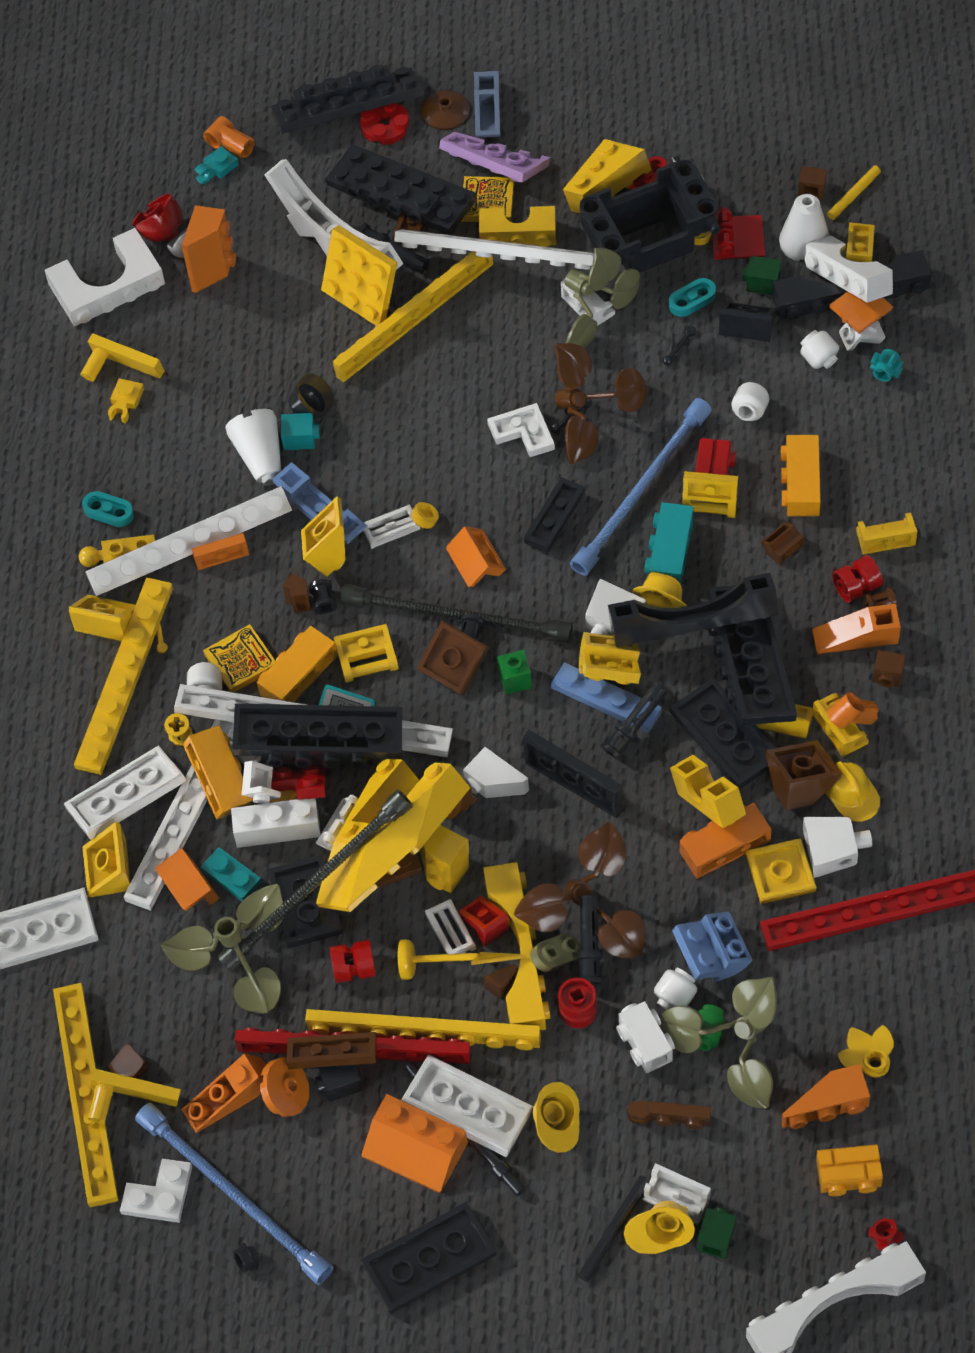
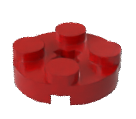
(387, 134)

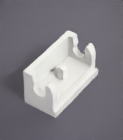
(600, 309)
(677, 1188)

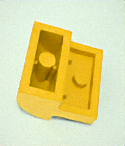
(603, 660)

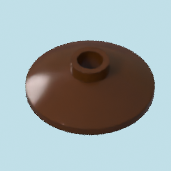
(445, 117)

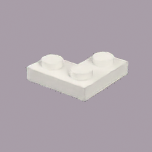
(523, 423)
(160, 1201)

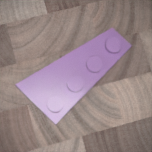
(494, 156)

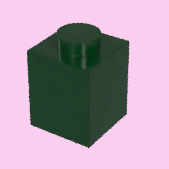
(761, 274)
(716, 1232)

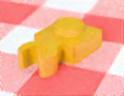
(125, 396)

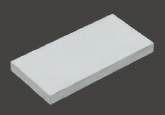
(124, 792)
(45, 928)
(468, 1103)

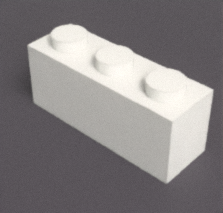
(275, 822)

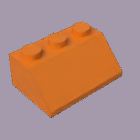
(208, 247)
(414, 1143)

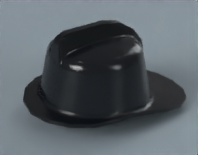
(311, 396)

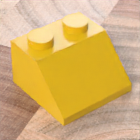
(445, 858)

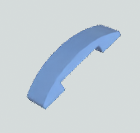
(312, 501)

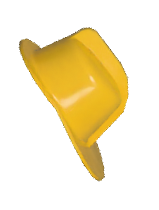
(661, 591)
(854, 793)
(557, 1117)
(660, 1228)

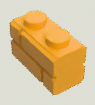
(849, 1169)

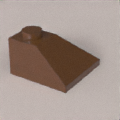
(801, 773)

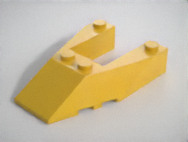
(432, 802)

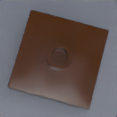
(452, 657)

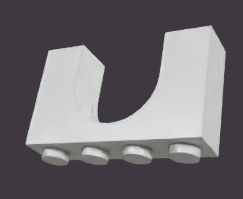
(85, 301)

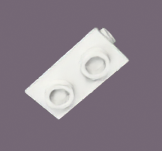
(336, 822)

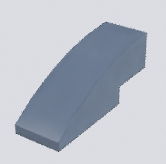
(487, 104)

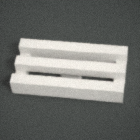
(391, 530)
(460, 949)

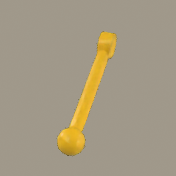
(161, 647)

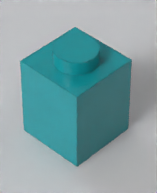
(299, 431)

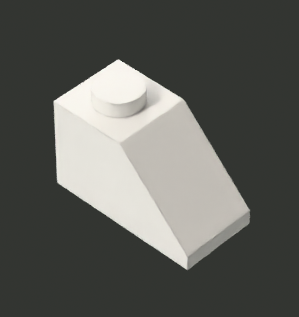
(494, 776)

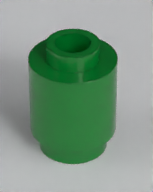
(711, 1017)

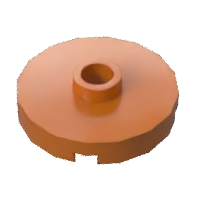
(284, 1089)

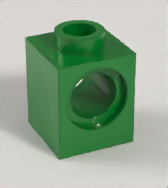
(514, 672)

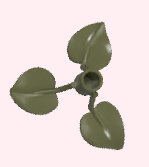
(604, 269)
(192, 949)
(757, 1003)

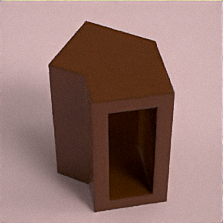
(783, 542)
(297, 593)

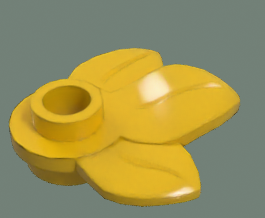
(866, 1049)

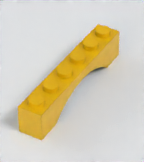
(524, 999)

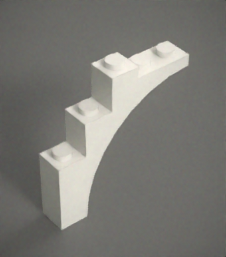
(309, 214)

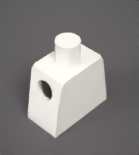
(597, 613)
(833, 843)

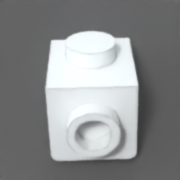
(851, 338)
(258, 782)

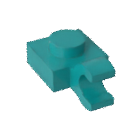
(217, 163)

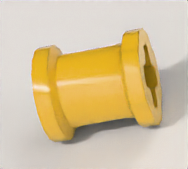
(172, 727)

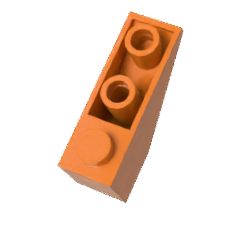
(859, 630)
(226, 1093)
(835, 1094)

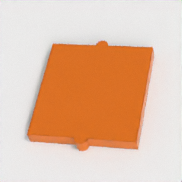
(858, 312)

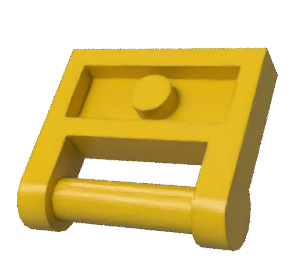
(710, 489)
(364, 645)

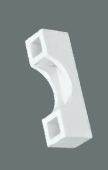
(862, 279)

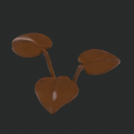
(572, 367)
(544, 905)

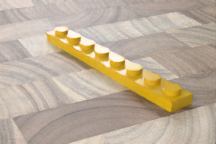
(410, 315)
(123, 676)
(492, 1034)
(79, 1065)

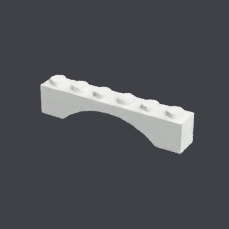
(887, 1274)

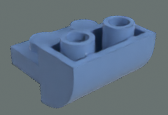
(712, 947)

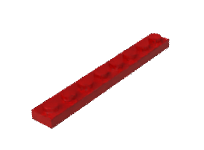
(869, 911)
(391, 1048)

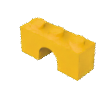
(536, 230)
(716, 799)

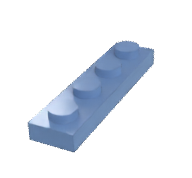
(601, 695)

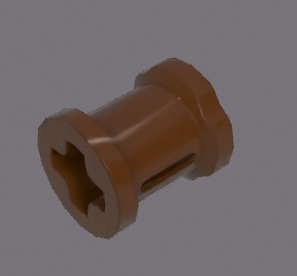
(882, 598)

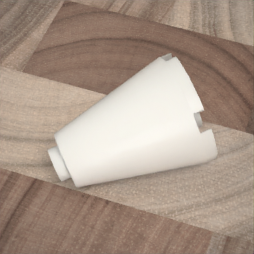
(802, 226)
(257, 443)

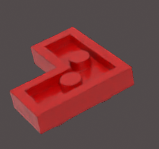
(307, 782)

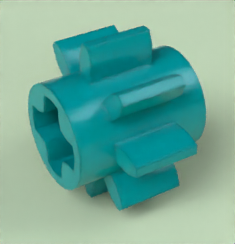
(886, 365)

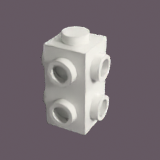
(642, 1031)

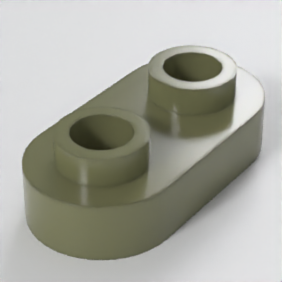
(555, 952)

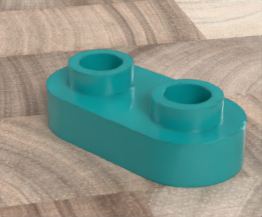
(690, 297)
(110, 508)

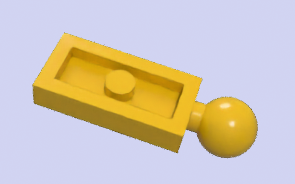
(111, 549)

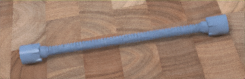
(587, 556)
(313, 1264)

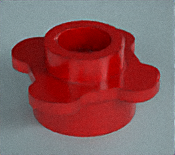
(882, 1227)

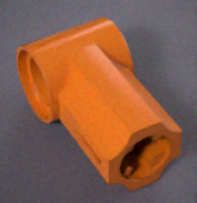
(224, 134)
(852, 710)

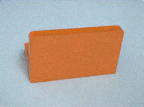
(220, 551)
(474, 555)
(185, 880)

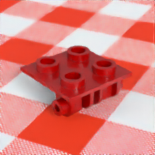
(738, 236)

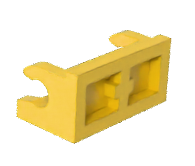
(887, 535)
(844, 740)

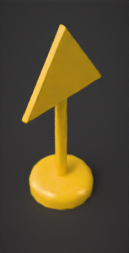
(407, 958)

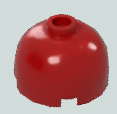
(160, 219)

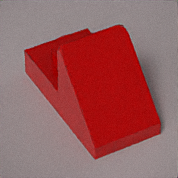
(486, 919)

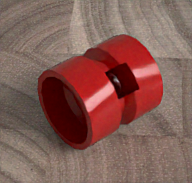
(861, 577)
(363, 961)
(577, 1002)

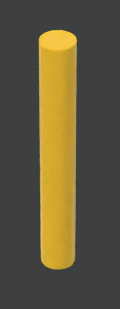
(843, 203)

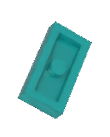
(230, 874)

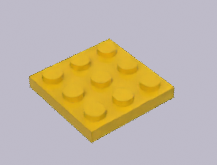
(358, 275)

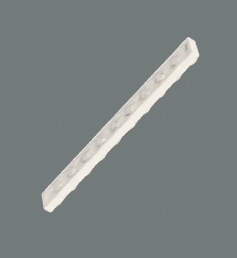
(221, 706)

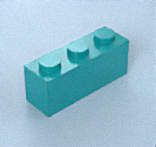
(671, 540)

